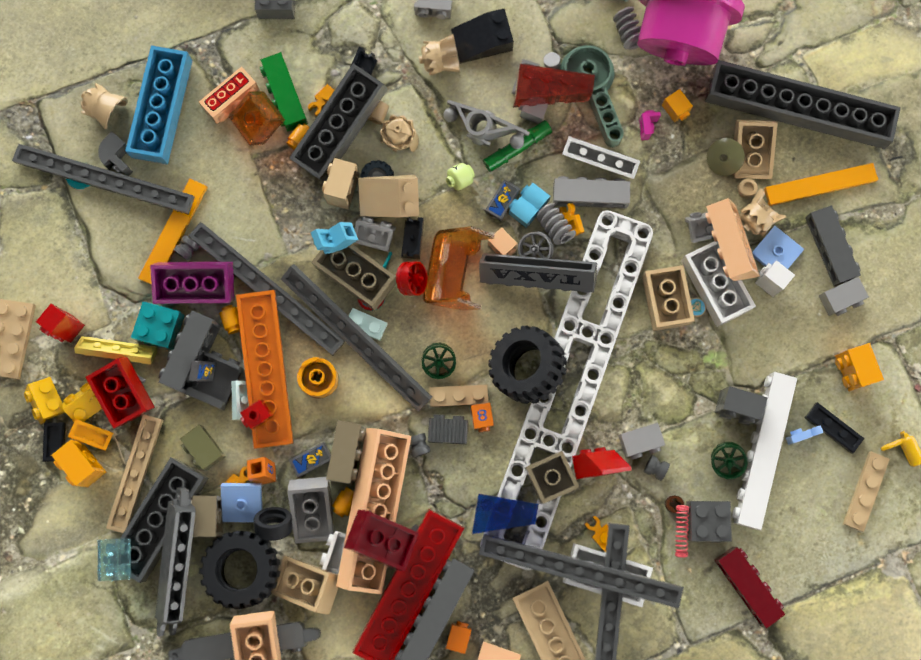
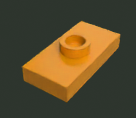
(90, 434)

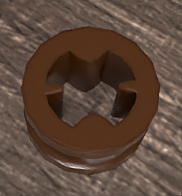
(669, 499)

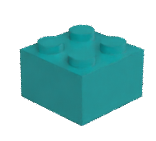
(157, 326)

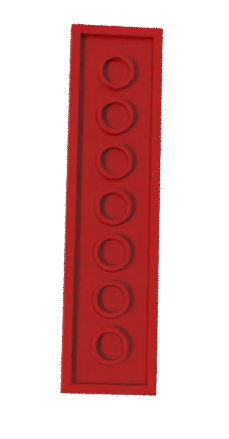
(408, 589)

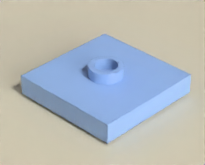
(778, 247)
(240, 501)

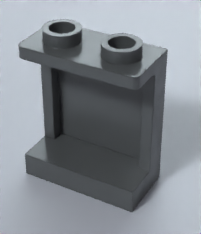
(219, 390)

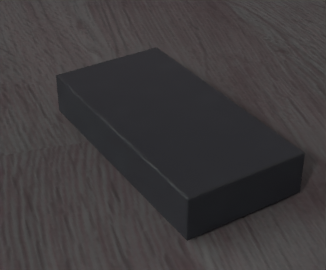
(53, 439)

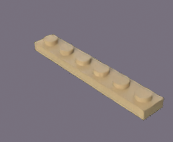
(134, 473)

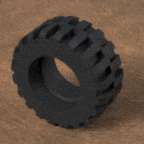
(508, 352)
(214, 570)

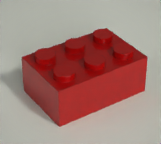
(120, 392)

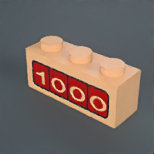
(228, 95)

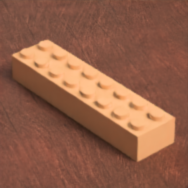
(377, 491)

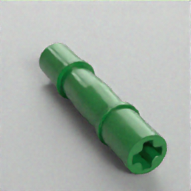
(502, 155)

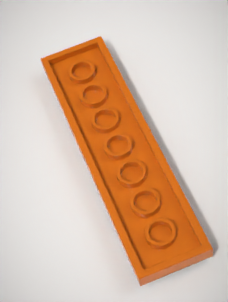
(265, 365)

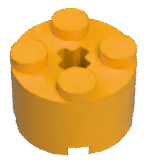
(308, 373)

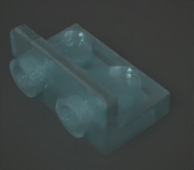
(114, 559)

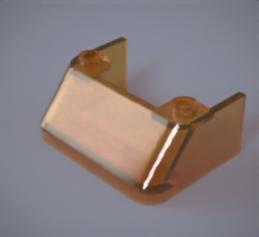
(449, 264)

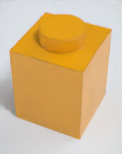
(677, 106)

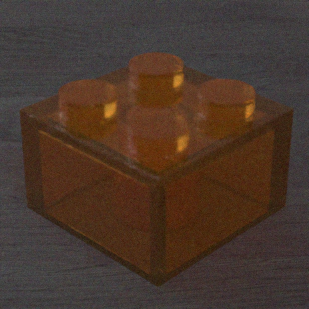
(256, 118)

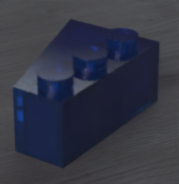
(502, 513)

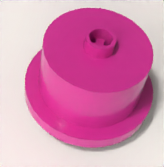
(687, 29)

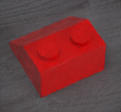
(598, 463)

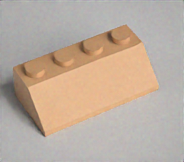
(731, 240)

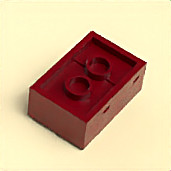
(381, 540)

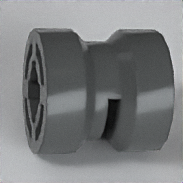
(186, 248)
(419, 445)
(654, 466)

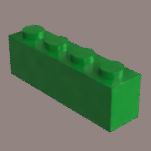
(284, 92)

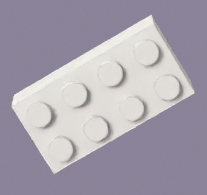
(722, 295)
(598, 557)

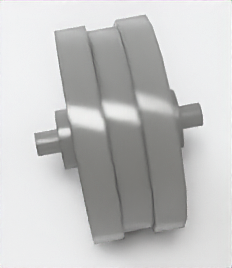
(536, 248)

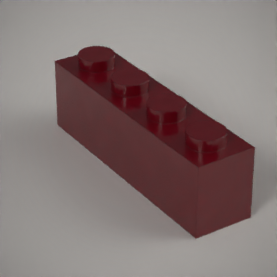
(750, 587)

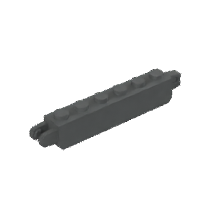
(175, 562)
(220, 646)

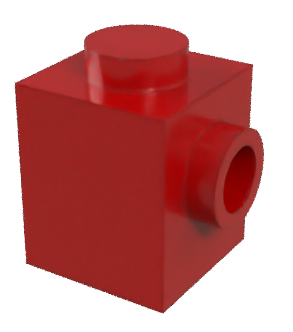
(255, 414)

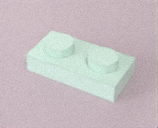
(369, 324)
(239, 398)

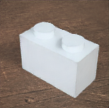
(774, 278)

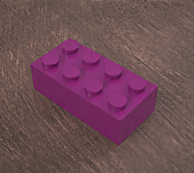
(192, 282)

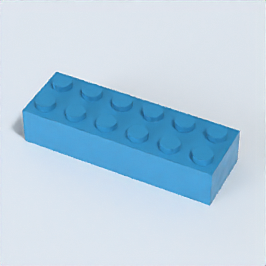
(159, 105)

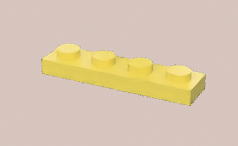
(115, 349)

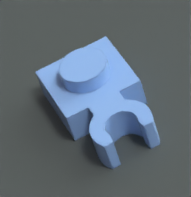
(799, 435)

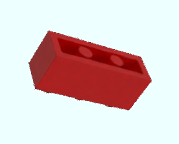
(59, 324)

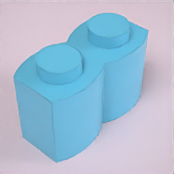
(529, 204)

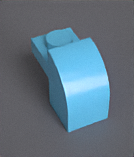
(335, 238)

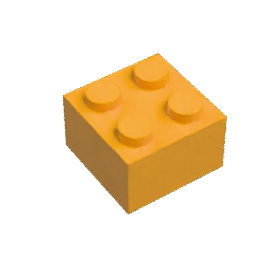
(858, 367)
(78, 464)

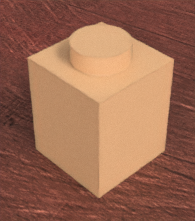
(503, 243)

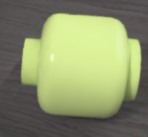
(460, 176)

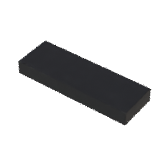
(834, 428)

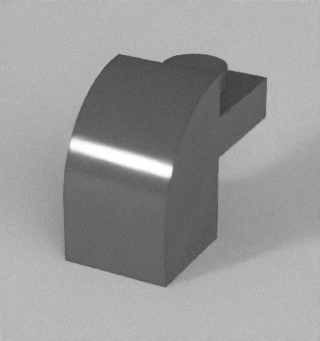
(111, 152)

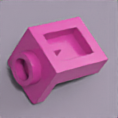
(646, 123)

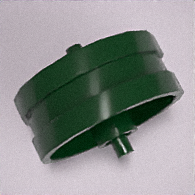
(438, 360)
(728, 460)

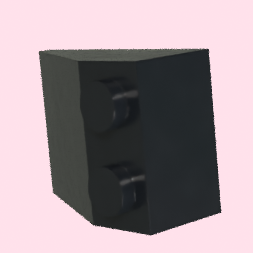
(483, 36)

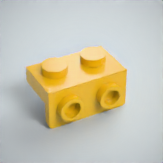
(44, 400)
(82, 404)

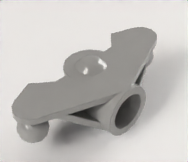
(490, 132)

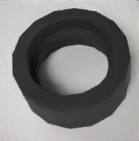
(276, 531)

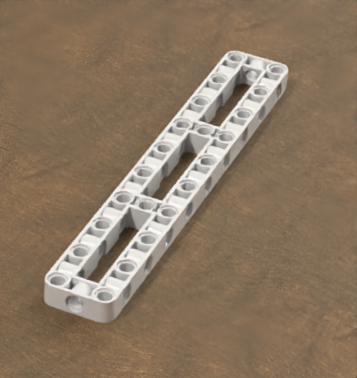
(623, 229)

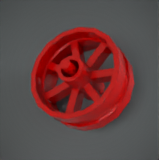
(411, 278)

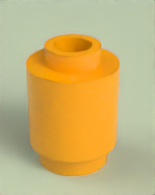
(297, 135)
(230, 319)
(343, 502)

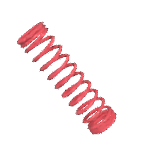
(679, 553)

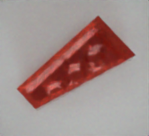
(550, 86)

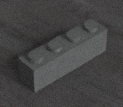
(833, 245)

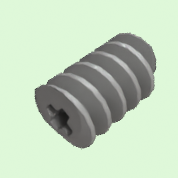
(626, 27)
(554, 225)

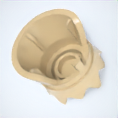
(440, 56)
(100, 103)
(399, 133)
(759, 216)

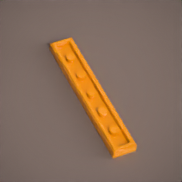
(821, 184)
(173, 231)

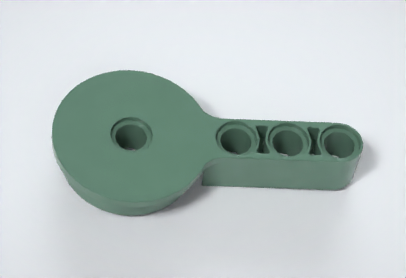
(603, 69)

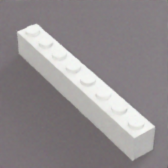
(764, 452)

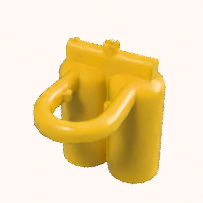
(909, 448)

